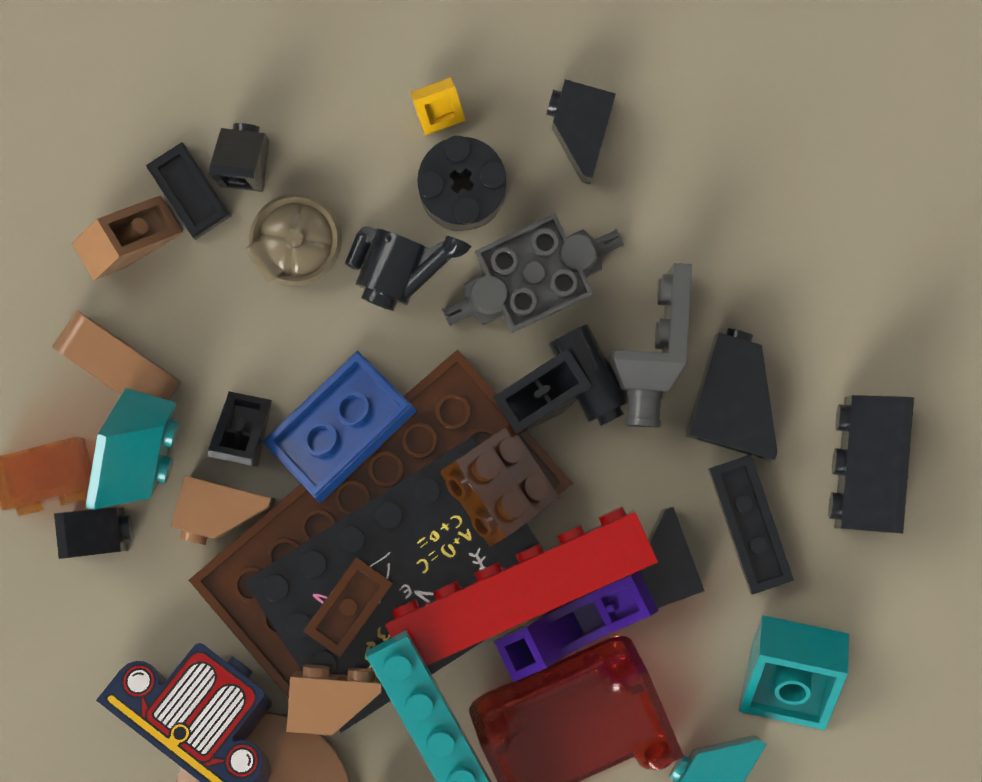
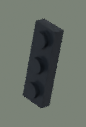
(750, 524)

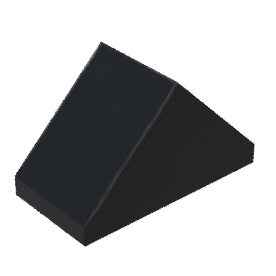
(543, 392)
(241, 429)

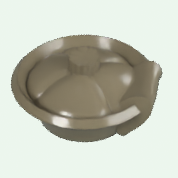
(294, 240)

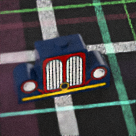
(195, 714)

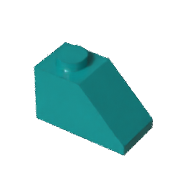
(719, 762)

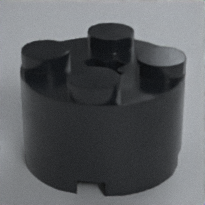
(456, 159)

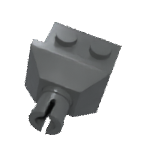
(654, 373)

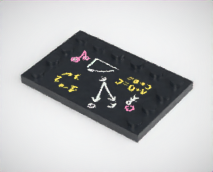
(409, 536)

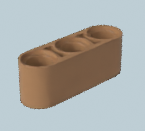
(112, 359)

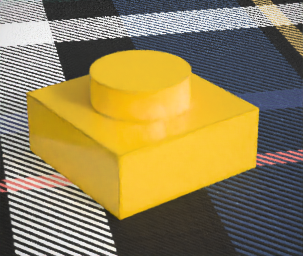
(437, 106)

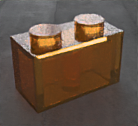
(43, 475)

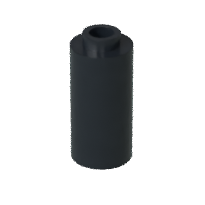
(605, 396)

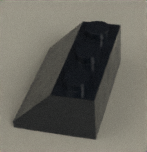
(872, 463)

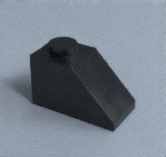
(581, 123)
(240, 158)
(93, 532)
(675, 573)

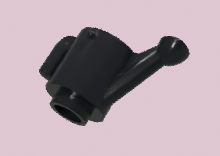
(396, 264)

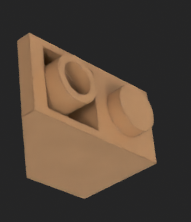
(327, 701)

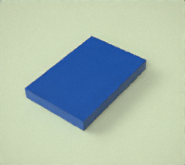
(339, 426)

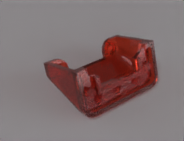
(576, 718)

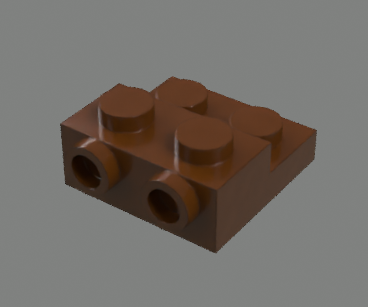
(499, 485)

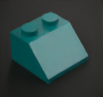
(132, 450)
(795, 672)

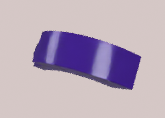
(575, 625)

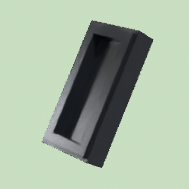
(188, 191)

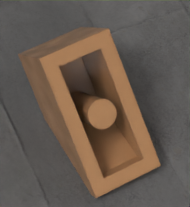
(126, 236)
(214, 509)

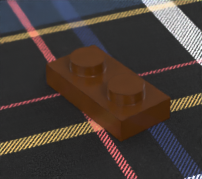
(348, 607)

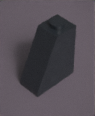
(735, 398)

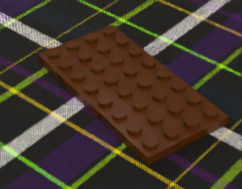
(450, 409)

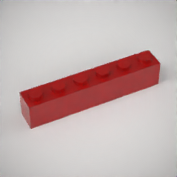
(526, 588)

